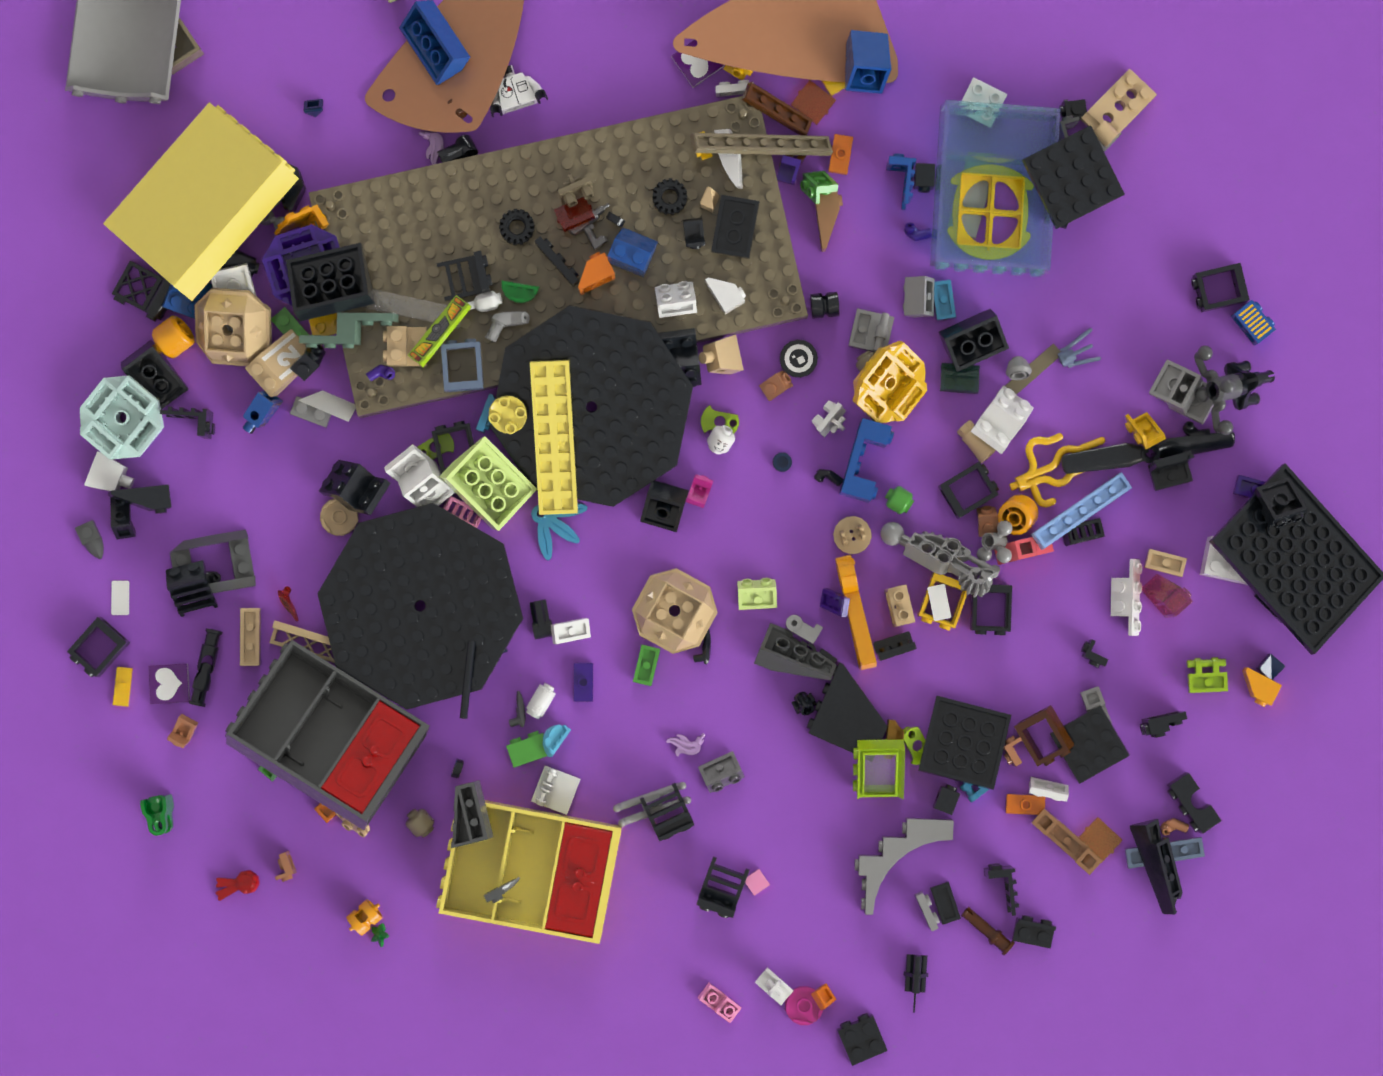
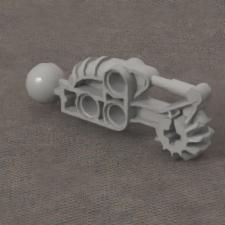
(943, 556)

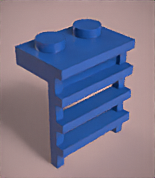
(903, 164)

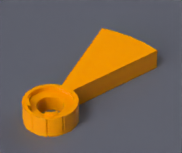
(856, 616)

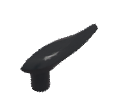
(706, 650)

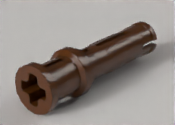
(995, 936)

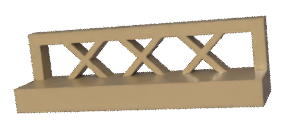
(303, 633)

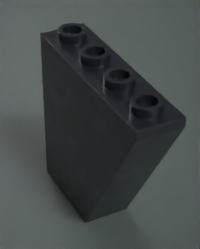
(845, 713)

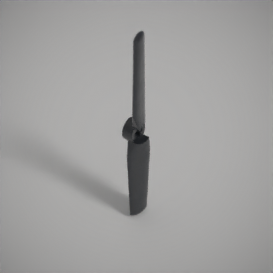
(1129, 454)

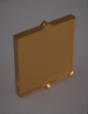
(813, 102)

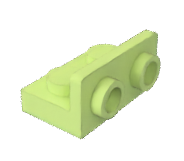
(757, 594)

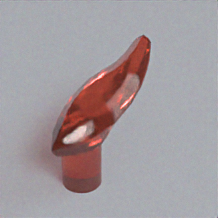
(286, 602)

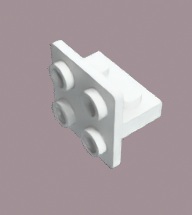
(675, 299)

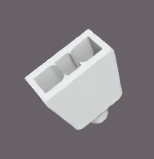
(108, 474)

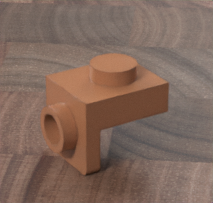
(776, 385)
(987, 520)
(182, 731)
(1011, 755)

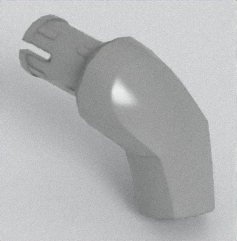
(506, 319)

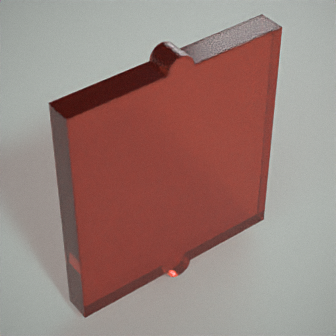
(574, 216)

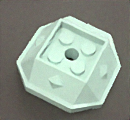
(102, 421)

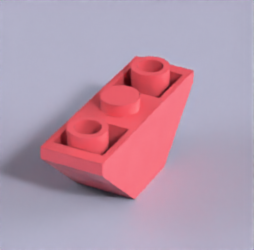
(1024, 549)

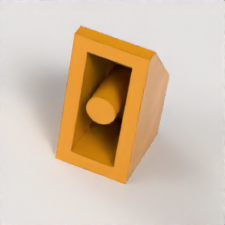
(1260, 687)

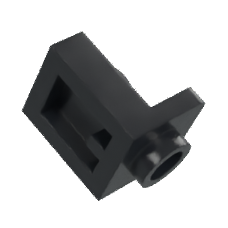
(1076, 108)

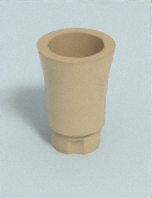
(977, 446)

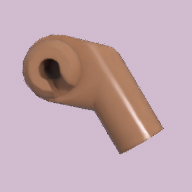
(1173, 824)

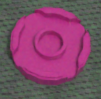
(802, 1007)

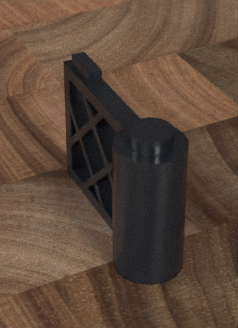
(154, 299)

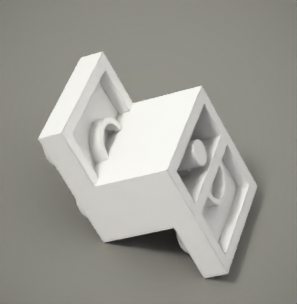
(1002, 419)
(418, 477)

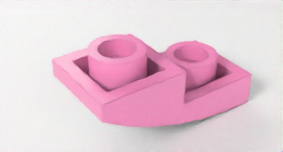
(719, 1002)

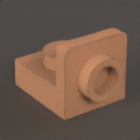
(285, 862)

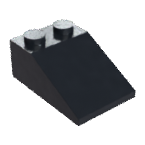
(154, 373)

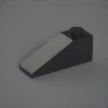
(148, 498)

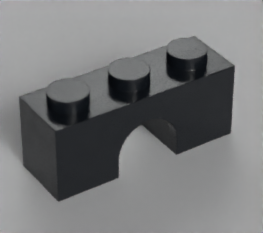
(1182, 789)

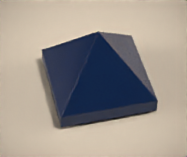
(313, 107)

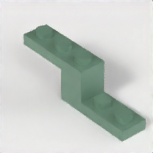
(349, 329)

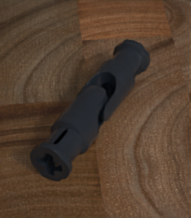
(203, 679)

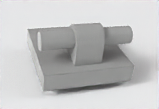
(870, 330)

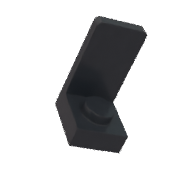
(121, 519)

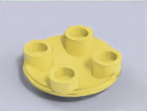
(507, 414)

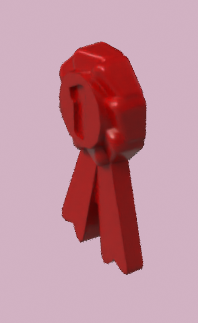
(246, 882)

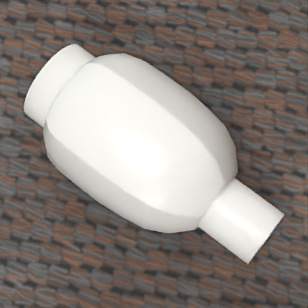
(486, 301)

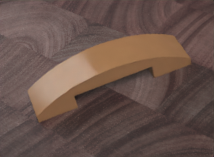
(1067, 841)

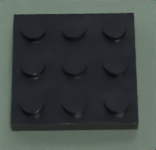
(1095, 744)

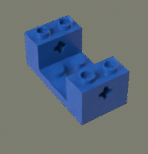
(872, 433)

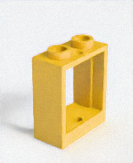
(944, 624)

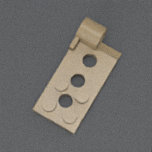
(1106, 131)

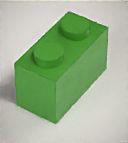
(526, 750)

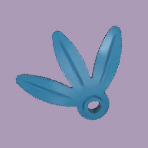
(557, 526)

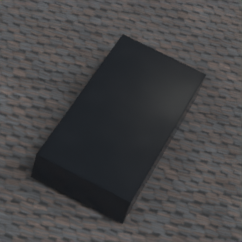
(945, 903)

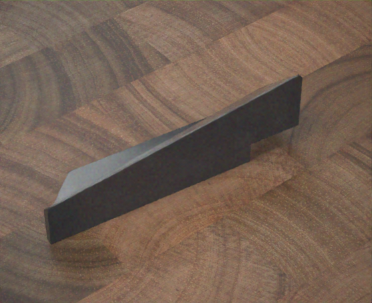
(1159, 863)

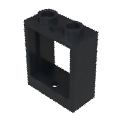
(1238, 281)
(441, 430)
(953, 502)
(982, 630)
(112, 633)

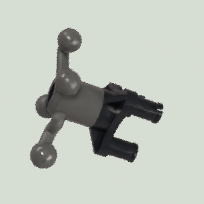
(1234, 385)

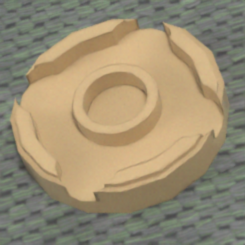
(337, 518)

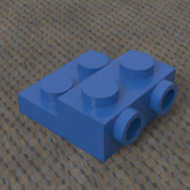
(180, 303)

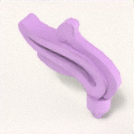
(436, 144)
(686, 746)

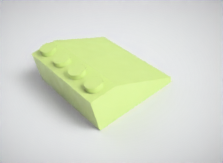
(488, 483)

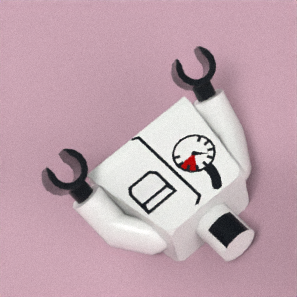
(516, 93)

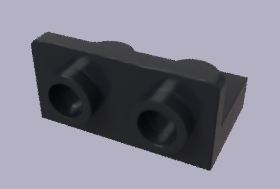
(894, 646)
(1033, 932)

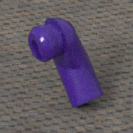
(916, 234)
(382, 371)

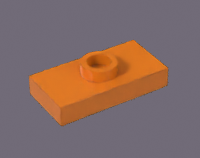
(841, 154)
(1024, 804)

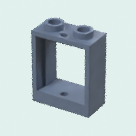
(464, 385)

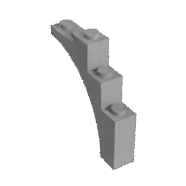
(875, 867)

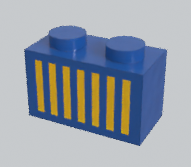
(1253, 322)

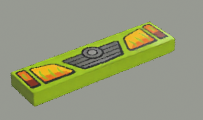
(439, 331)

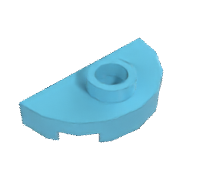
(554, 737)

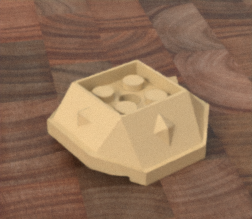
(245, 315)
(695, 615)

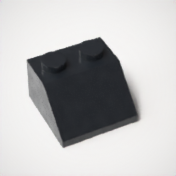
(664, 505)

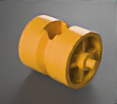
(366, 915)

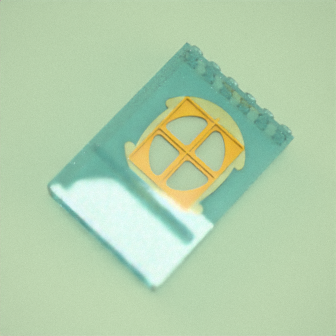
(991, 152)

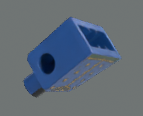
(265, 407)

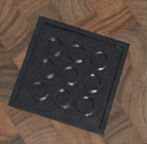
(1073, 177)
(964, 742)

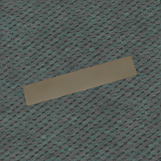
(1037, 366)

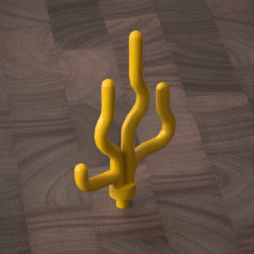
(1032, 476)

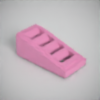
(459, 503)

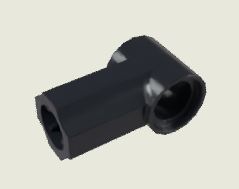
(462, 148)
(541, 621)

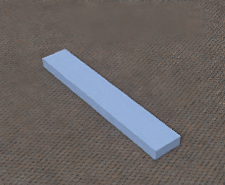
(1081, 511)

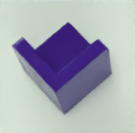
(788, 170)

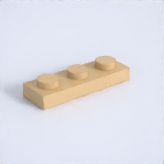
(250, 636)

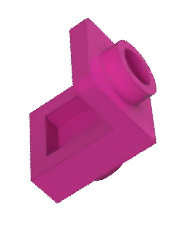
(699, 490)

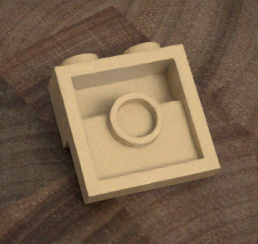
(399, 344)

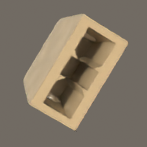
(722, 356)

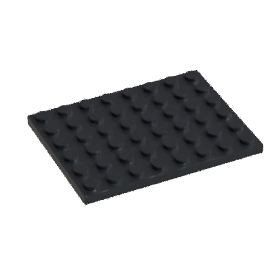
(1303, 571)

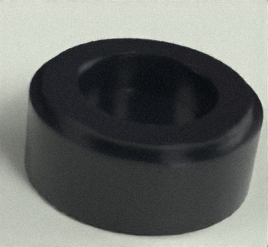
(615, 219)
(457, 768)

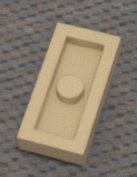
(1165, 562)

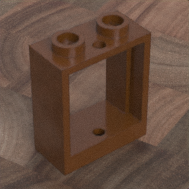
(1060, 732)

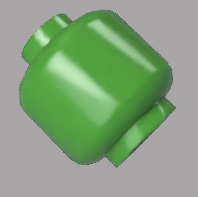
(899, 500)

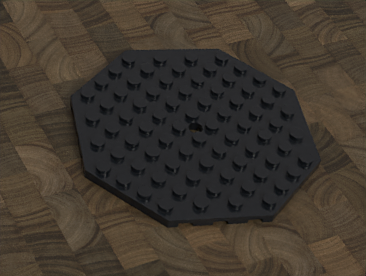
(637, 394)
(374, 594)

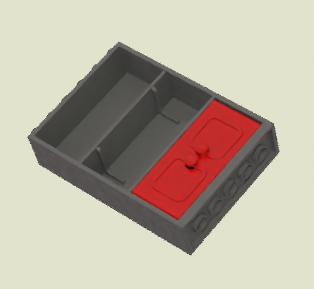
(326, 734)

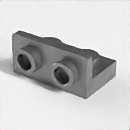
(721, 772)

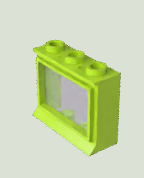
(879, 768)

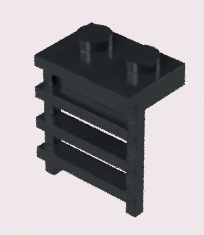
(480, 278)
(205, 427)
(1171, 471)
(188, 580)
(673, 825)
(998, 871)
(719, 900)

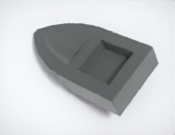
(91, 538)
(496, 894)

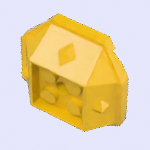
(890, 383)

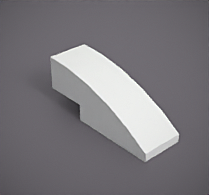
(732, 163)

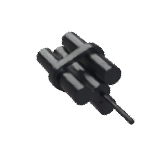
(915, 974)

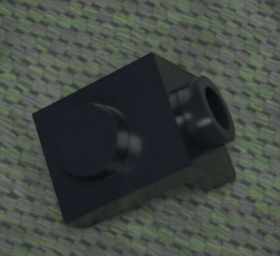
(694, 233)
(1095, 659)

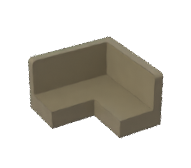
(186, 48)

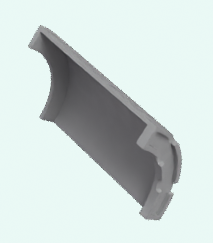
(123, 49)

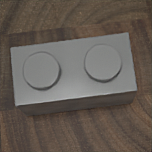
(919, 296)

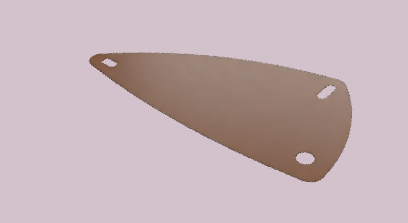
(487, 34)
(784, 36)

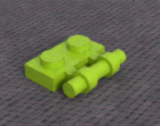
(1207, 682)

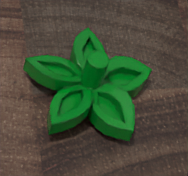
(379, 934)

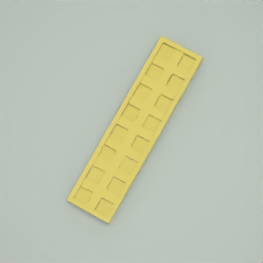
(554, 437)

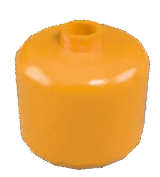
(172, 337)
(1020, 512)

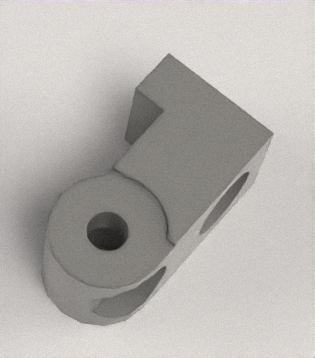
(798, 627)

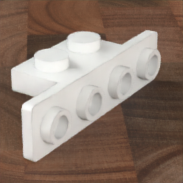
(1126, 597)

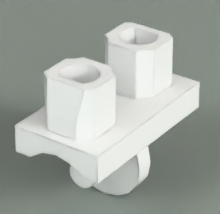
(832, 421)
(774, 986)

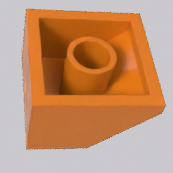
(596, 273)

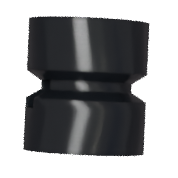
(824, 305)

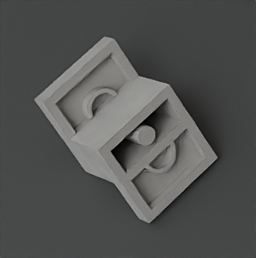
(1178, 388)

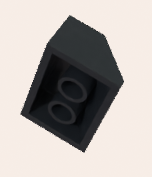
(973, 339)

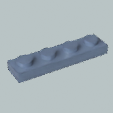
(1181, 850)

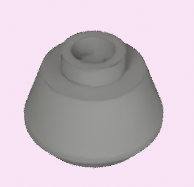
(1018, 368)

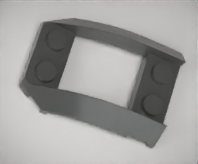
(239, 554)

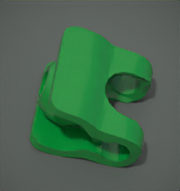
(157, 810)

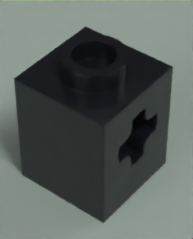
(924, 177)
(946, 799)

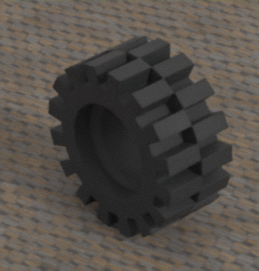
(669, 185)
(516, 215)

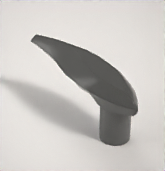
(520, 710)

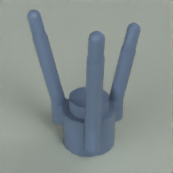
(1068, 356)

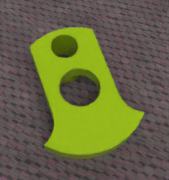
(709, 416)
(445, 441)
(909, 740)

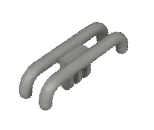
(649, 797)

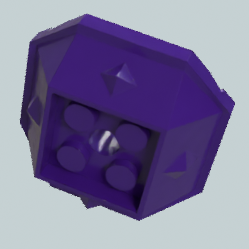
(289, 246)

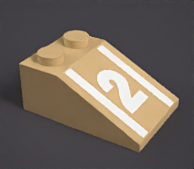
(273, 365)

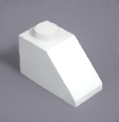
(726, 294)

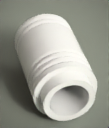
(540, 700)

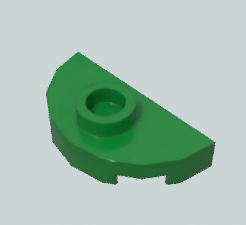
(519, 292)

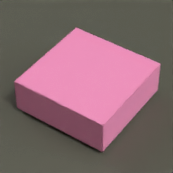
(756, 882)

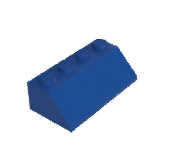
(434, 41)

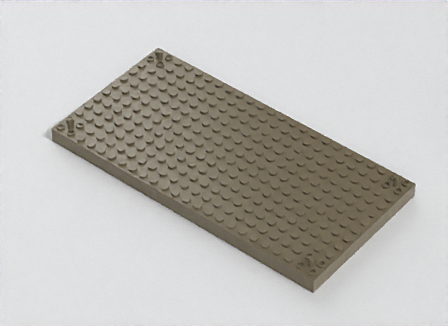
(456, 209)

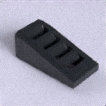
(1069, 540)

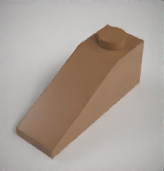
(826, 216)

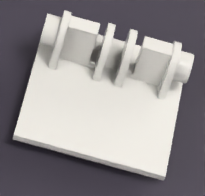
(984, 93)
(555, 790)

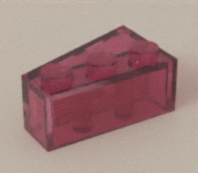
(1167, 596)

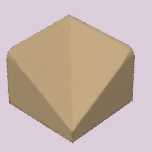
(709, 199)

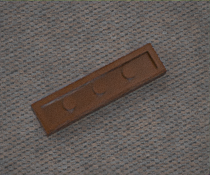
(776, 109)

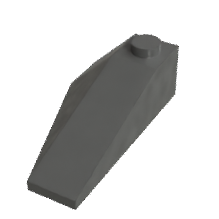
(788, 655)

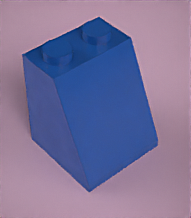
(867, 61)
(632, 251)

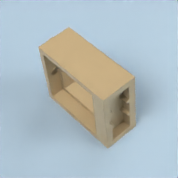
(900, 598)

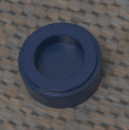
(782, 462)

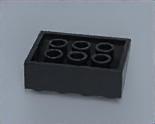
(329, 282)

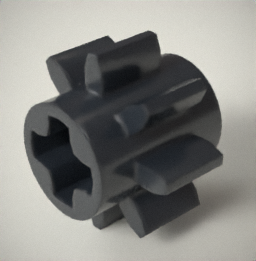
(804, 703)

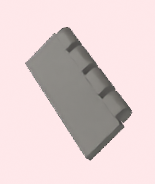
(974, 198)

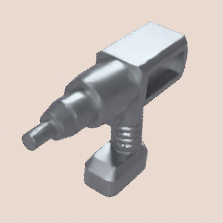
(588, 226)

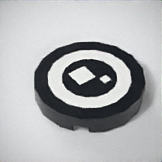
(798, 358)

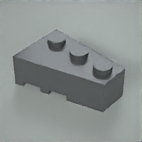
(470, 815)

